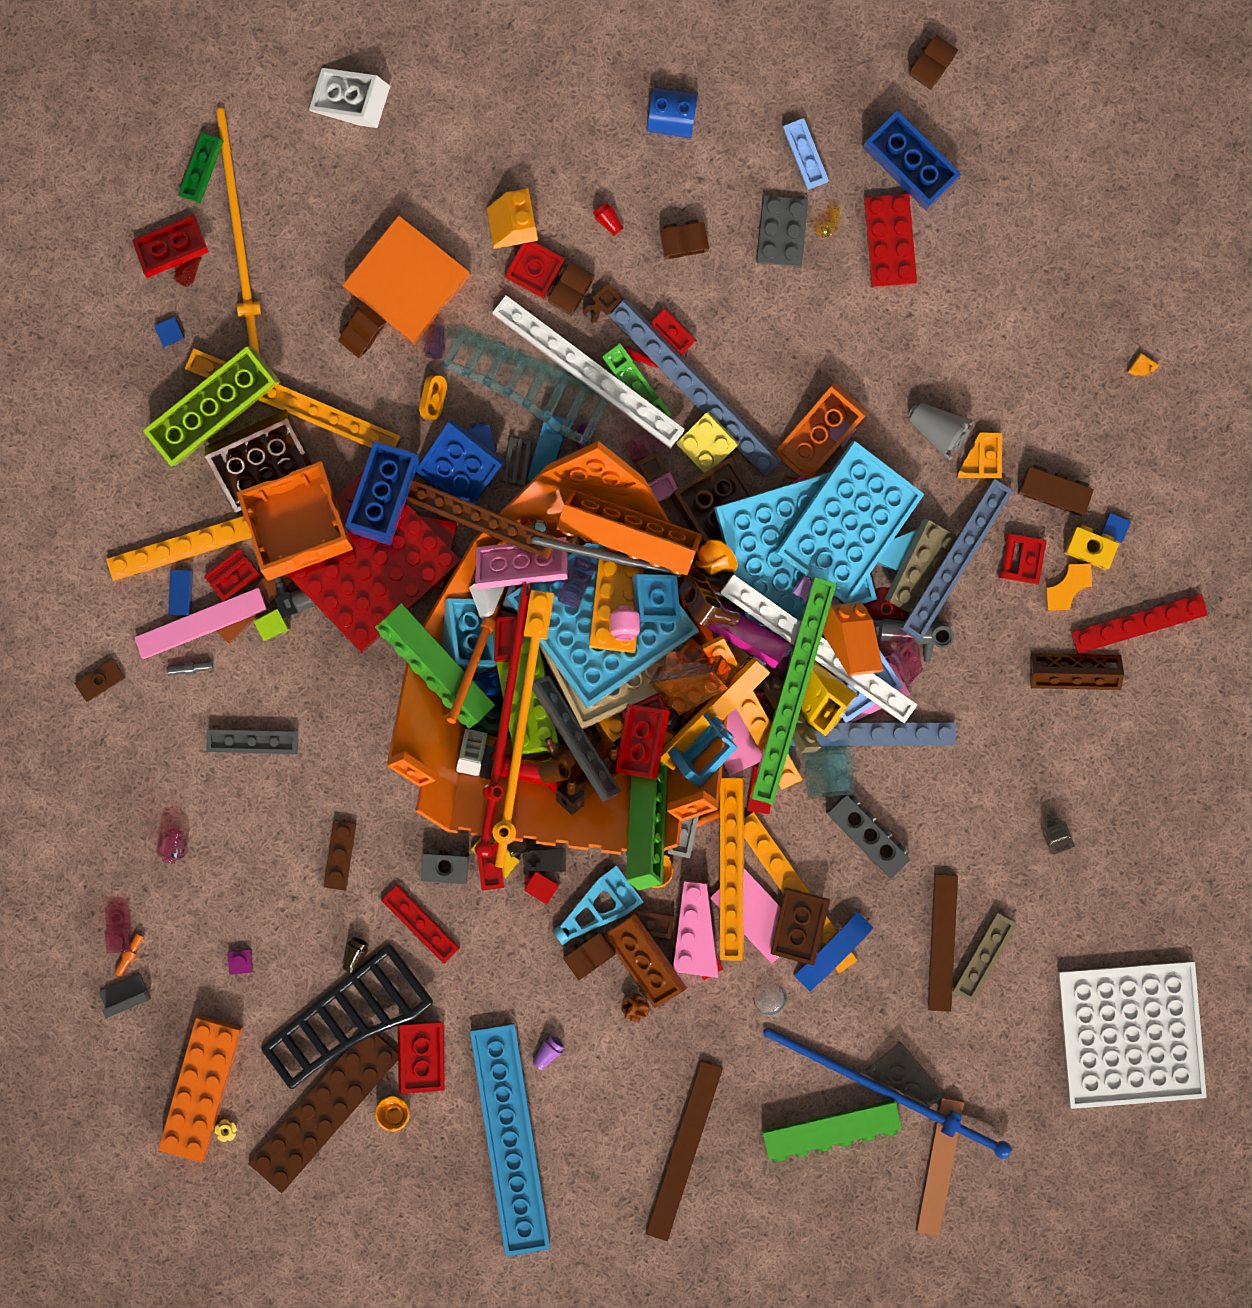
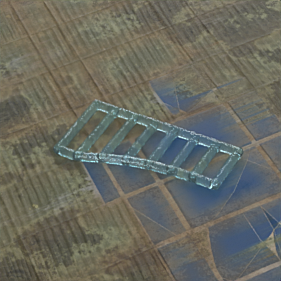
(527, 402)

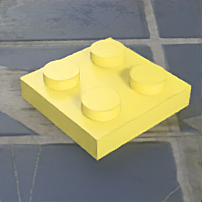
(707, 443)

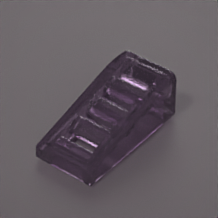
(571, 595)

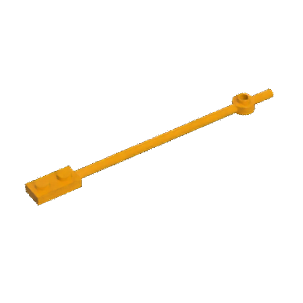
(537, 628)

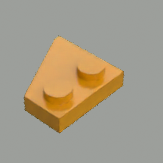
(984, 458)

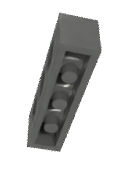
(889, 865)

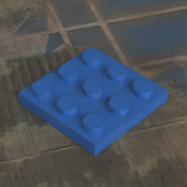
(459, 464)

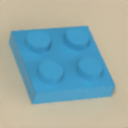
(656, 598)

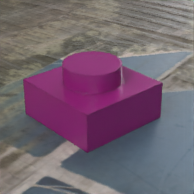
(240, 962)

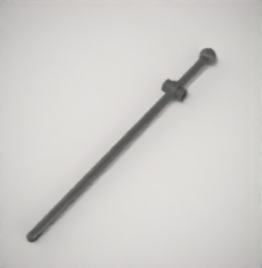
(720, 579)

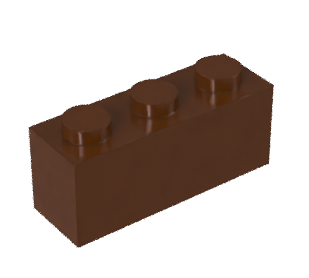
(1056, 490)

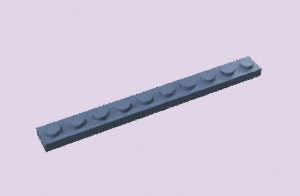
(694, 386)

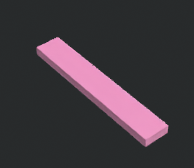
(200, 623)

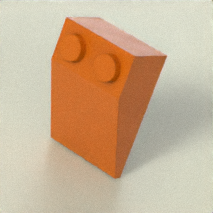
(853, 638)

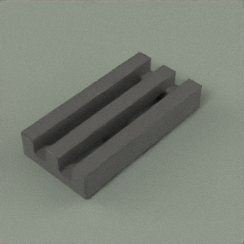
(514, 480)

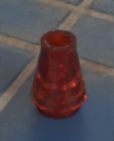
(187, 271)

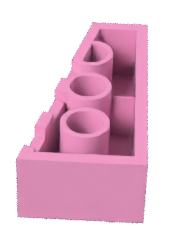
(695, 936)

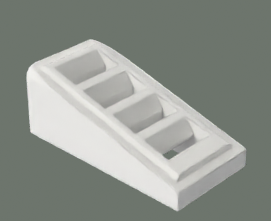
(470, 764)

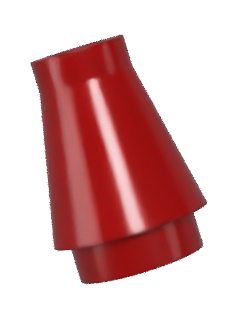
(608, 218)

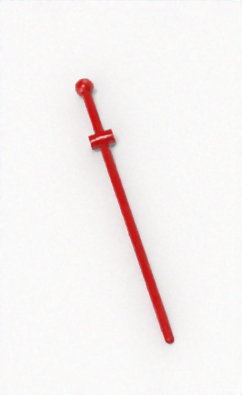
(493, 791)

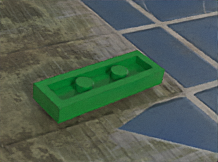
(200, 168)

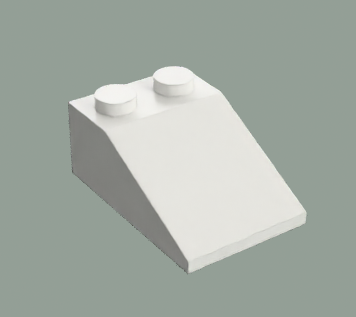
(350, 97)

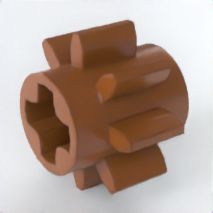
(635, 1007)

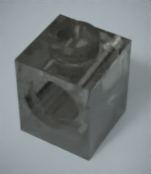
(1057, 836)

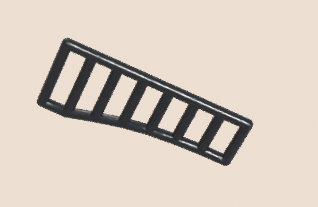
(365, 1032)

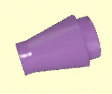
(549, 1051)

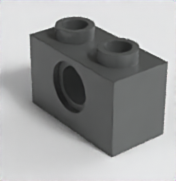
(431, 872)

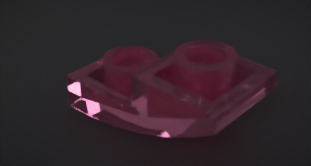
(118, 929)

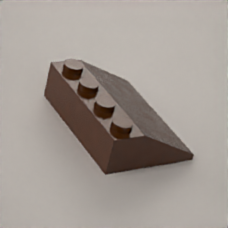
(257, 455)
(710, 489)

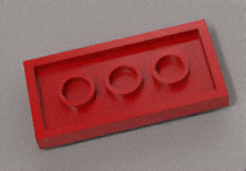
(890, 240)

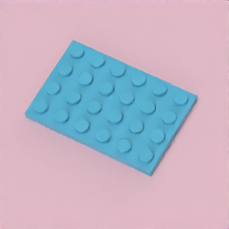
(850, 522)

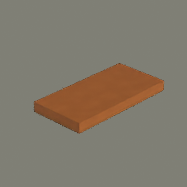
(645, 961)

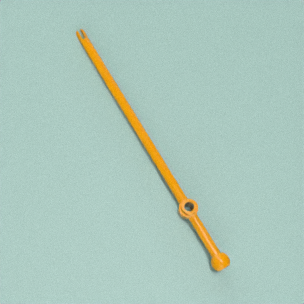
(248, 307)

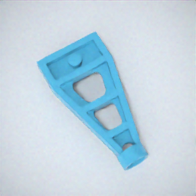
(621, 892)

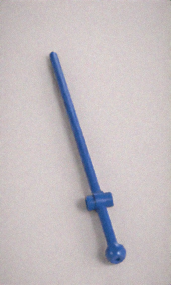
(950, 1123)

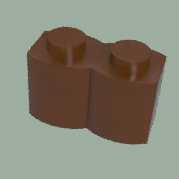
(932, 62)
(684, 240)
(570, 289)
(361, 330)
(588, 955)

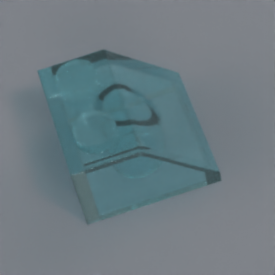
(829, 773)

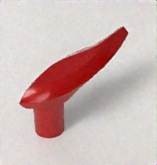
(639, 357)

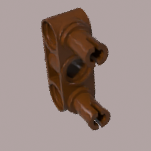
(703, 600)

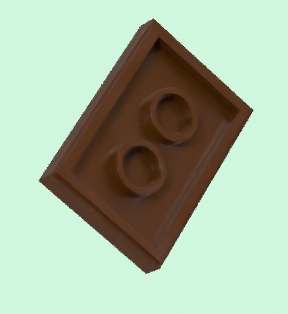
(800, 926)

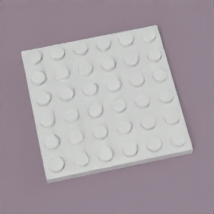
(1132, 1034)

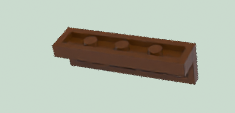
(1076, 676)

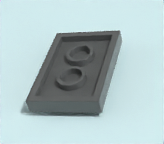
(782, 231)

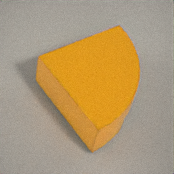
(1142, 366)

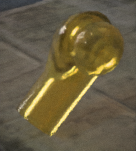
(829, 226)

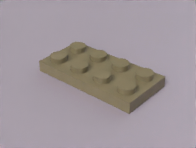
(919, 564)

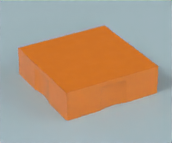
(406, 280)
(294, 521)

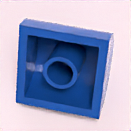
(672, 112)

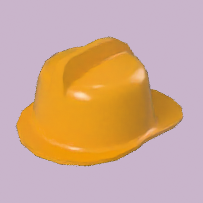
(715, 557)

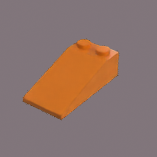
(808, 444)

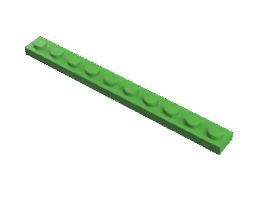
(793, 690)

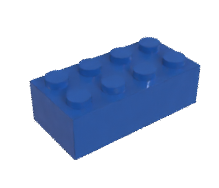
(911, 160)
(382, 493)

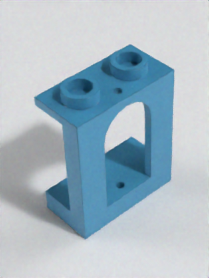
(685, 760)

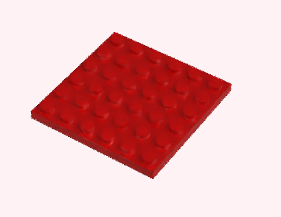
(375, 577)

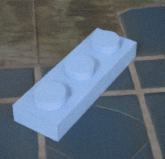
(805, 154)

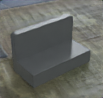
(124, 995)

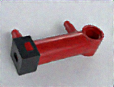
(528, 768)

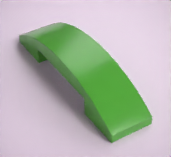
(626, 371)

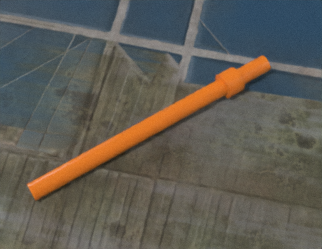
(487, 627)

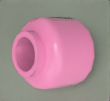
(624, 623)

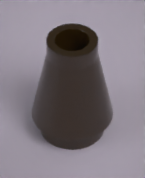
(354, 954)

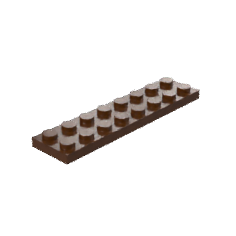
(323, 1111)

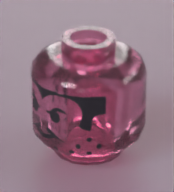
(171, 845)

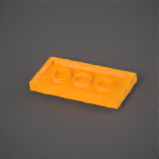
(612, 590)

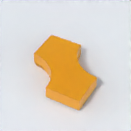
(1076, 578)

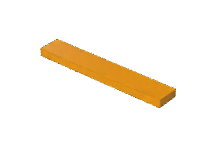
(720, 705)

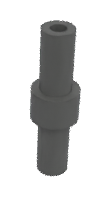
(189, 668)

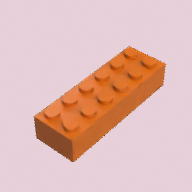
(629, 532)
(200, 1088)

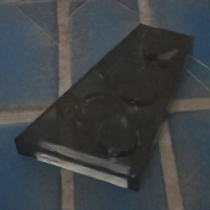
(905, 1074)

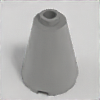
(941, 428)

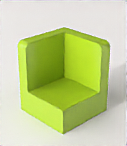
(271, 625)

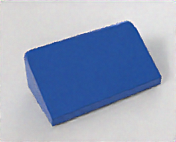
(180, 592)

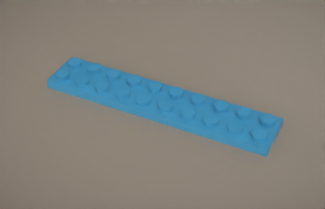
(510, 1139)

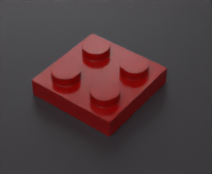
(535, 268)

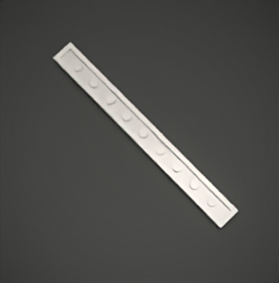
(588, 371)
(787, 627)

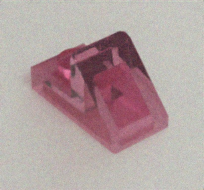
(906, 659)

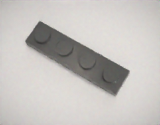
(252, 741)

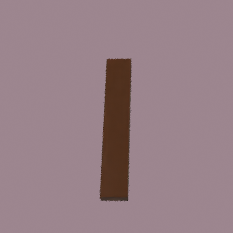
(942, 942)

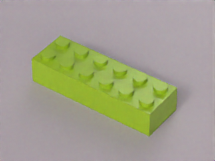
(211, 406)
(539, 724)

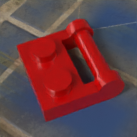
(1029, 562)

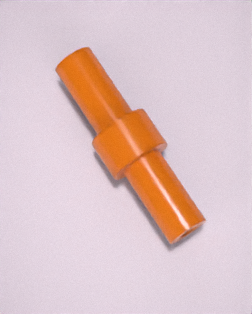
(128, 957)

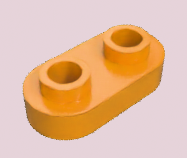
(433, 397)

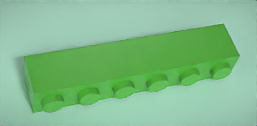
(432, 664)
(646, 830)
(832, 1129)

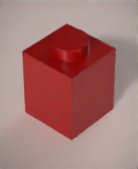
(540, 886)

